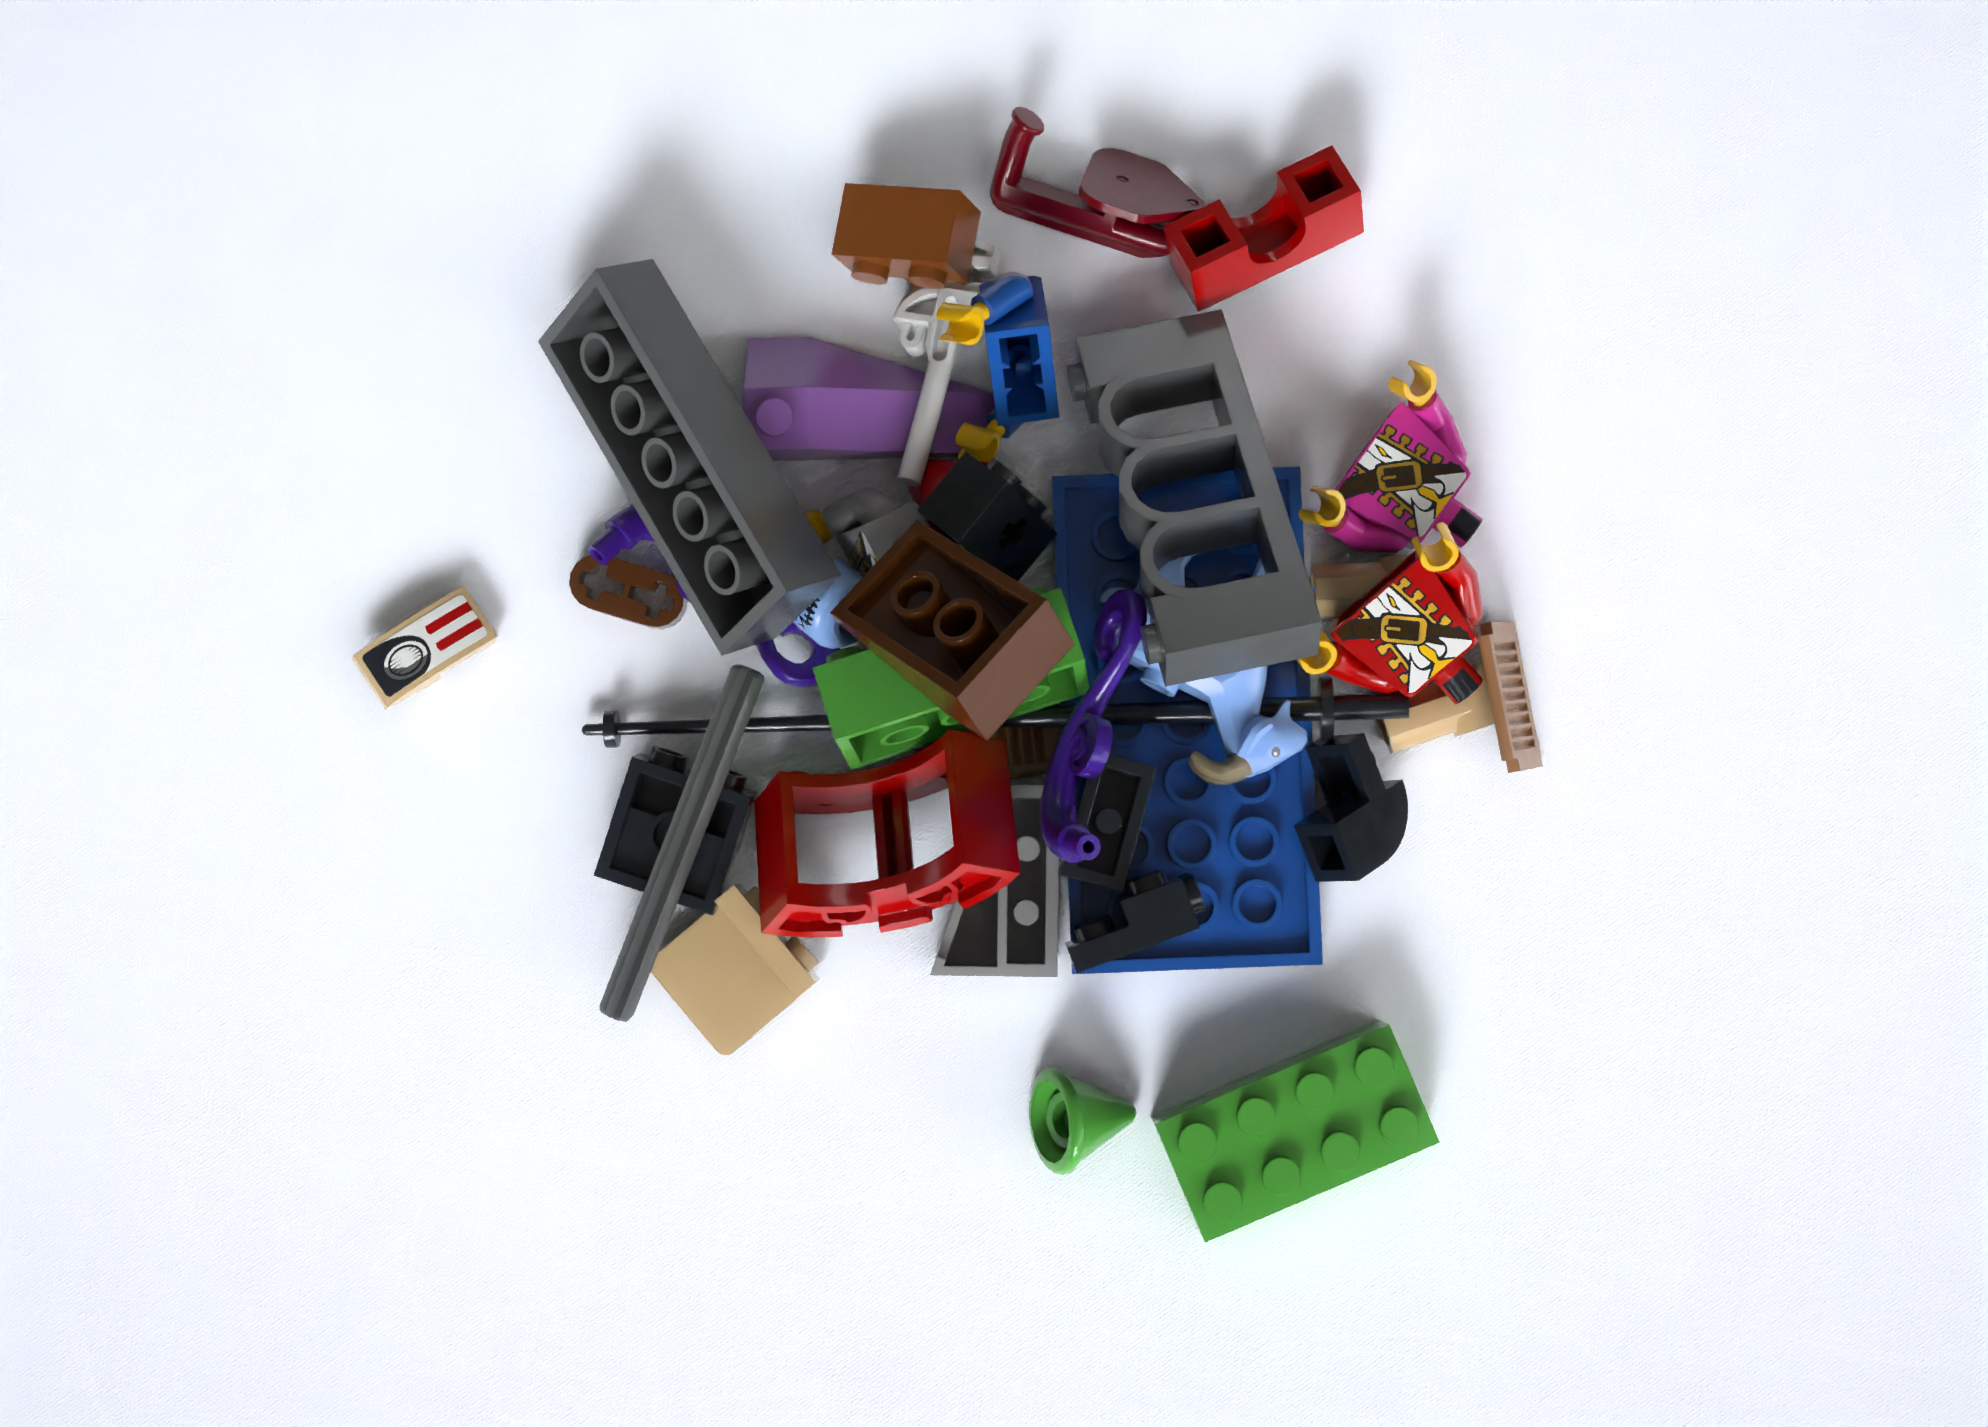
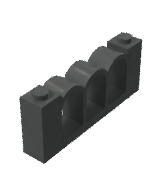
(1228, 623)

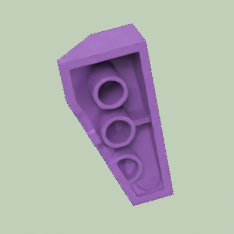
(844, 404)

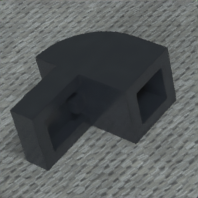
(1362, 812)

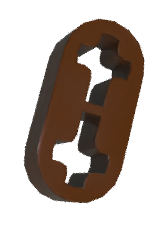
(624, 606)

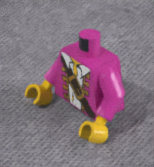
(1402, 477)

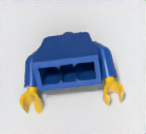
(1018, 353)

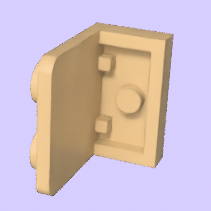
(731, 973)

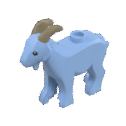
(1235, 699)

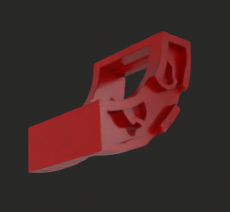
(901, 897)

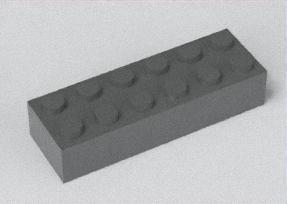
(687, 456)

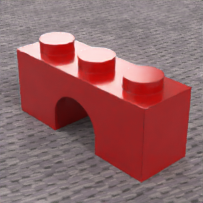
(1308, 214)

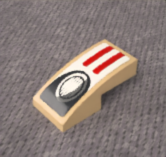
(424, 647)

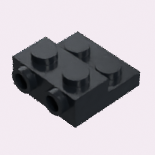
(644, 815)
(1151, 914)

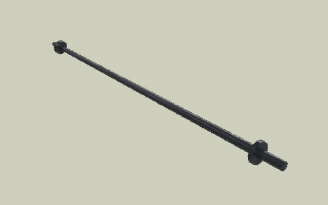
(1322, 708)

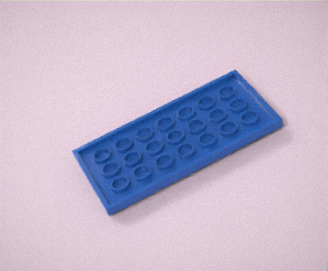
(1229, 836)

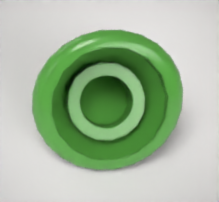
(1073, 1118)

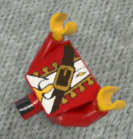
(1409, 627)

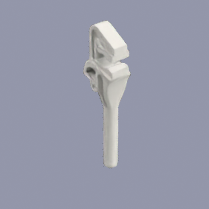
(922, 333)

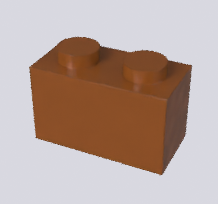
(906, 234)

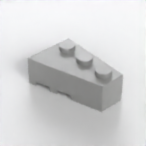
(1018, 925)

